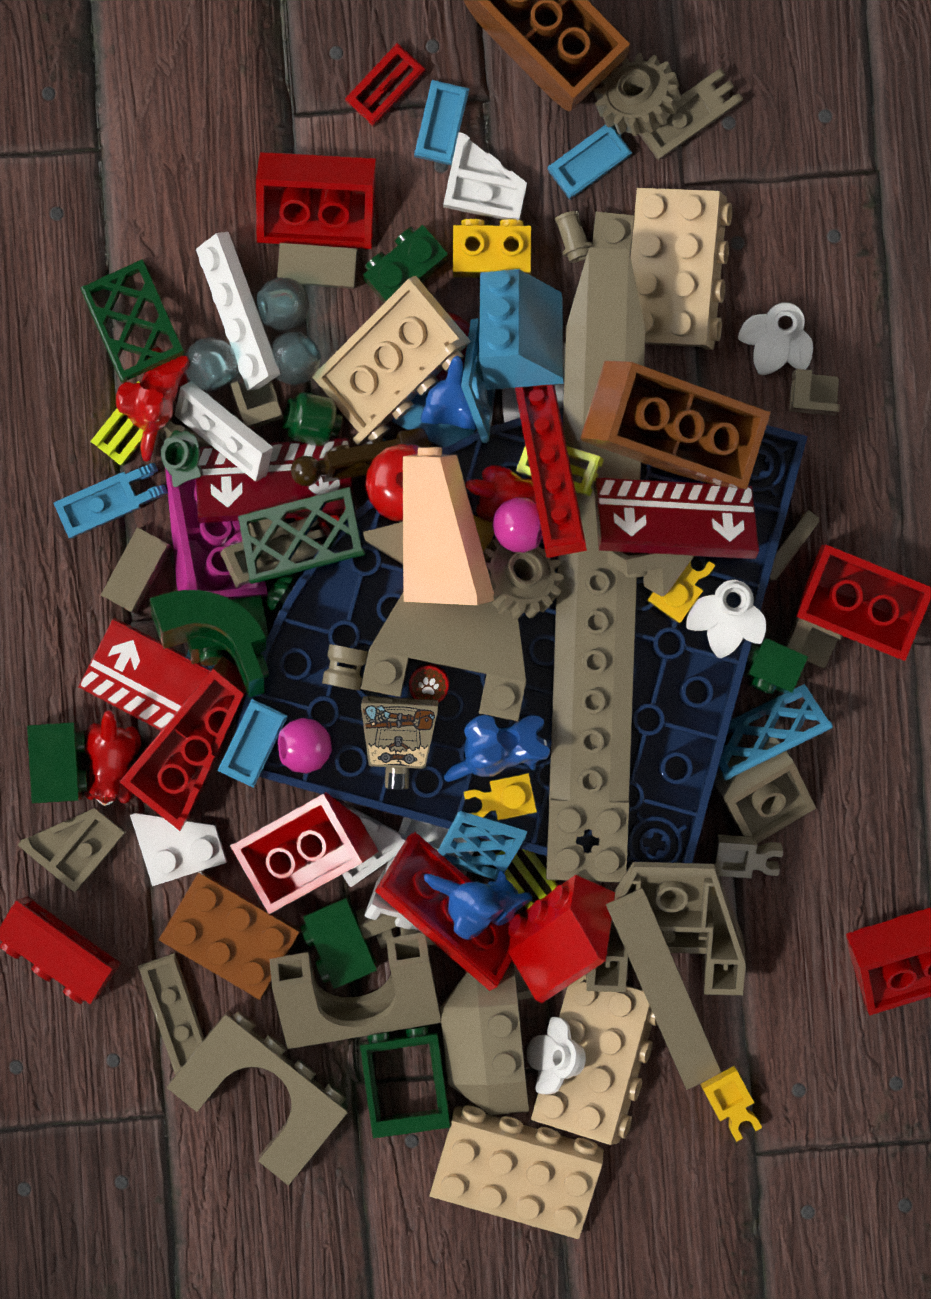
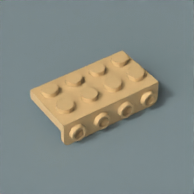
(679, 264)
(391, 360)
(615, 1043)
(517, 1171)

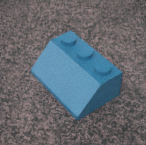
(519, 331)

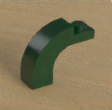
(213, 618)

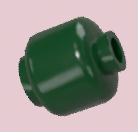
(311, 419)

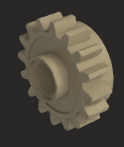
(638, 95)
(518, 595)

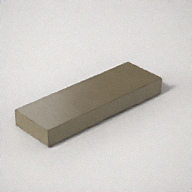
(172, 1008)

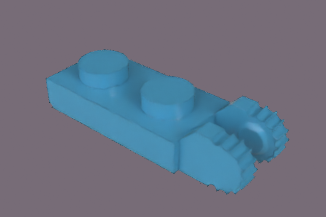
(106, 501)

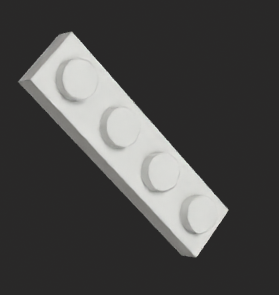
(237, 311)

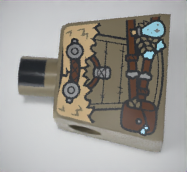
(398, 735)

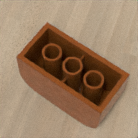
(556, 42)
(674, 425)

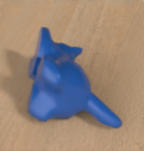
(447, 401)
(494, 748)
(478, 904)

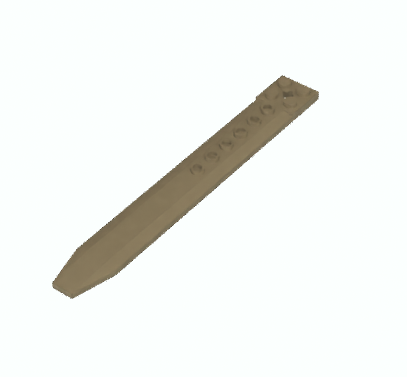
(594, 603)

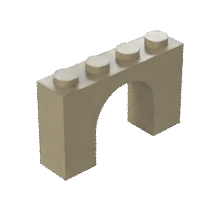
(318, 1017)
(235, 1046)

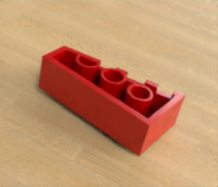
(184, 752)

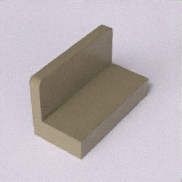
(136, 570)

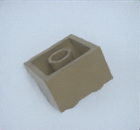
(764, 795)

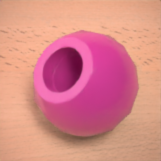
(517, 525)
(304, 745)

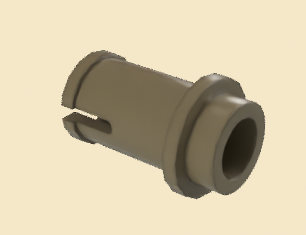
(573, 236)

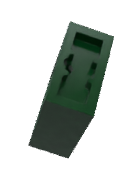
(407, 1122)

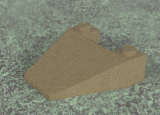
(455, 637)
(692, 918)

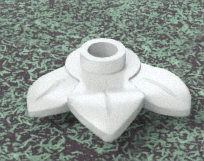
(775, 344)
(726, 624)
(555, 1056)

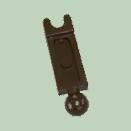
(349, 462)

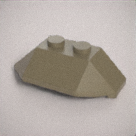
(485, 1044)

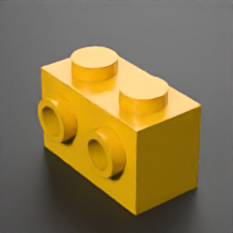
(490, 248)

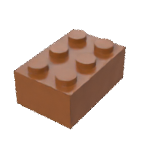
(229, 934)

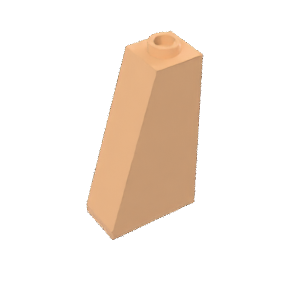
(439, 534)

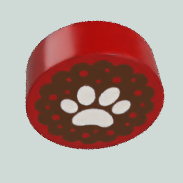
(429, 682)

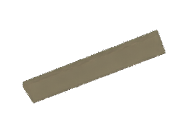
(663, 988)

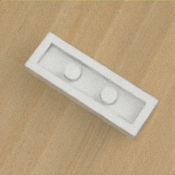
(223, 431)

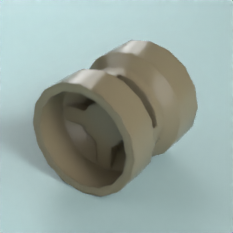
(344, 676)

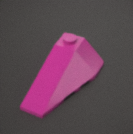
(199, 547)

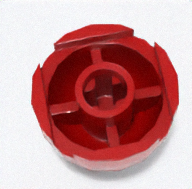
(385, 480)

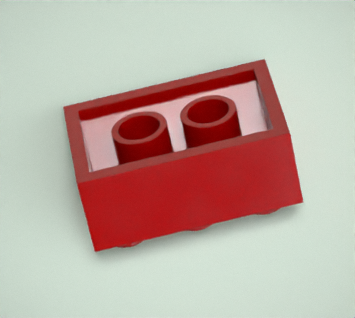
(315, 200)
(864, 602)
(303, 851)
(561, 936)
(56, 950)
(893, 961)

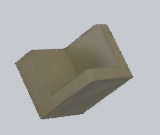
(814, 393)
(257, 406)
(812, 641)

